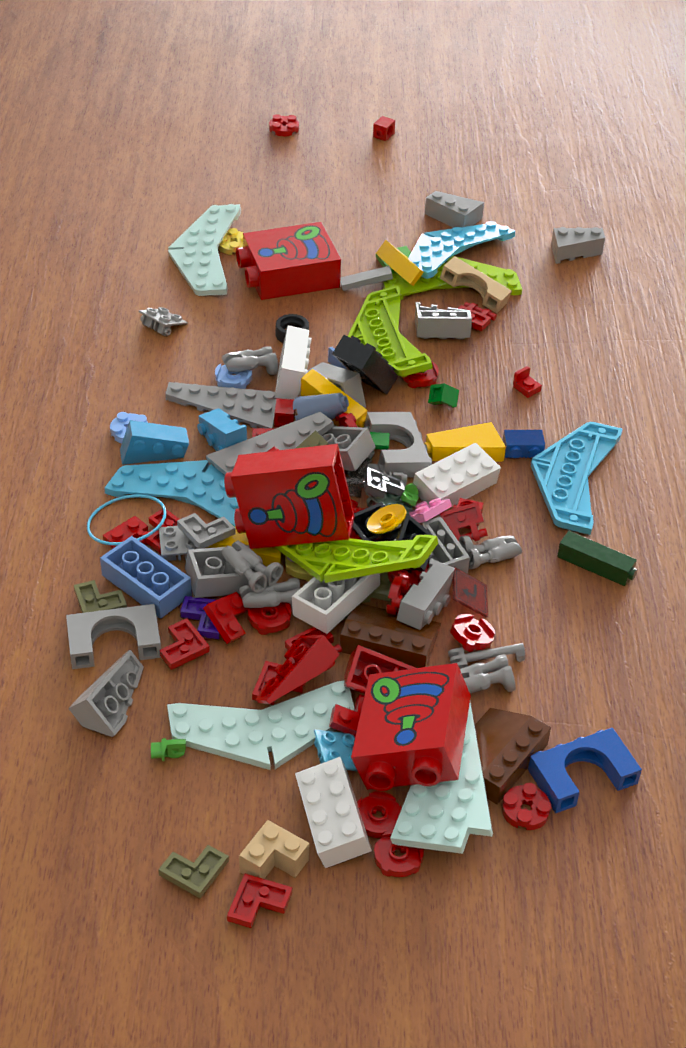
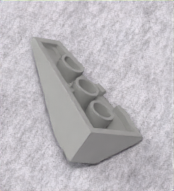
(108, 698)

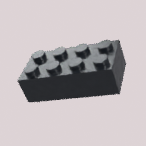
(367, 362)

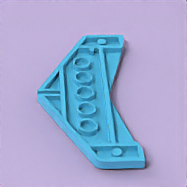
(438, 246)
(564, 473)
(184, 481)

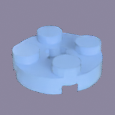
(227, 379)
(119, 424)

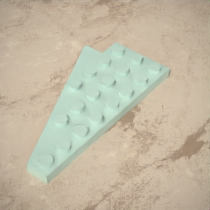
(448, 812)

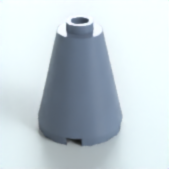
(328, 404)

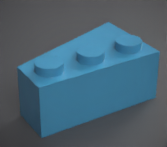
(221, 430)
(152, 442)

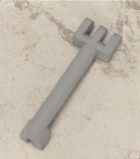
(457, 655)

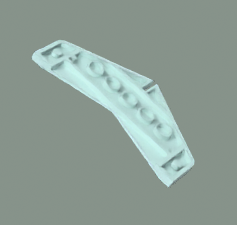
(197, 250)
(252, 733)

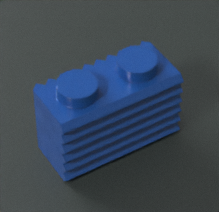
(523, 443)

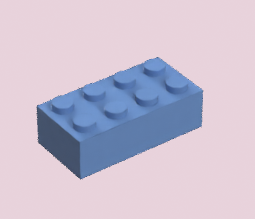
(146, 576)

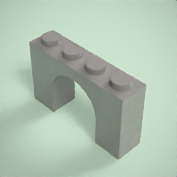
(404, 430)
(88, 626)

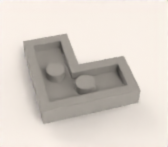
(205, 534)

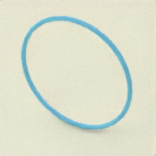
(120, 498)

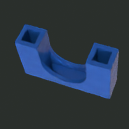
(600, 748)

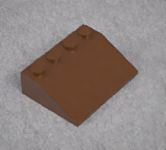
(386, 635)
(506, 746)

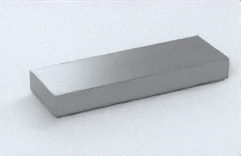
(366, 278)

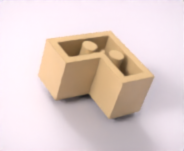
(272, 848)

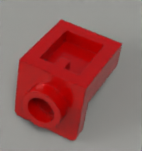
(526, 384)

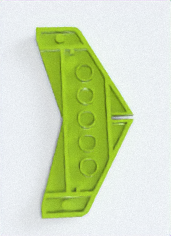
(503, 276)
(379, 327)
(359, 558)

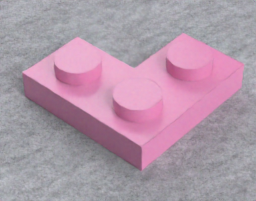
(427, 511)

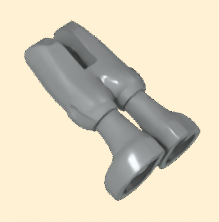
(251, 359)
(490, 550)
(246, 560)
(271, 595)
(478, 679)

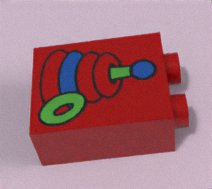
(289, 260)
(291, 496)
(412, 727)

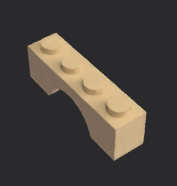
(460, 273)

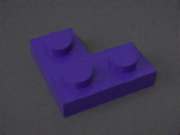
(193, 609)

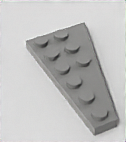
(244, 405)
(282, 438)

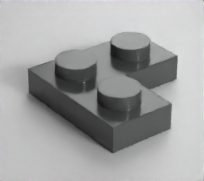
(378, 483)

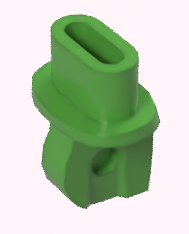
(410, 494)
(168, 748)

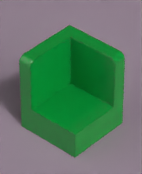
(443, 394)
(380, 440)

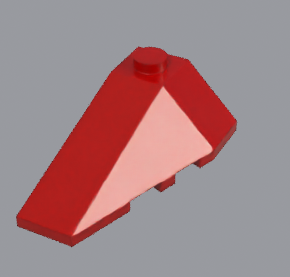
(304, 661)
(367, 662)

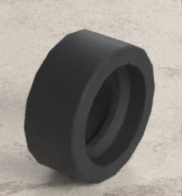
(289, 320)

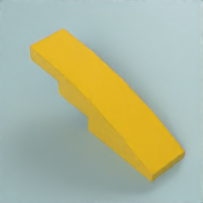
(399, 262)

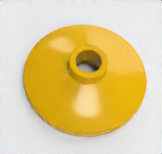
(386, 518)

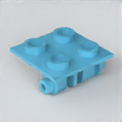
(335, 745)

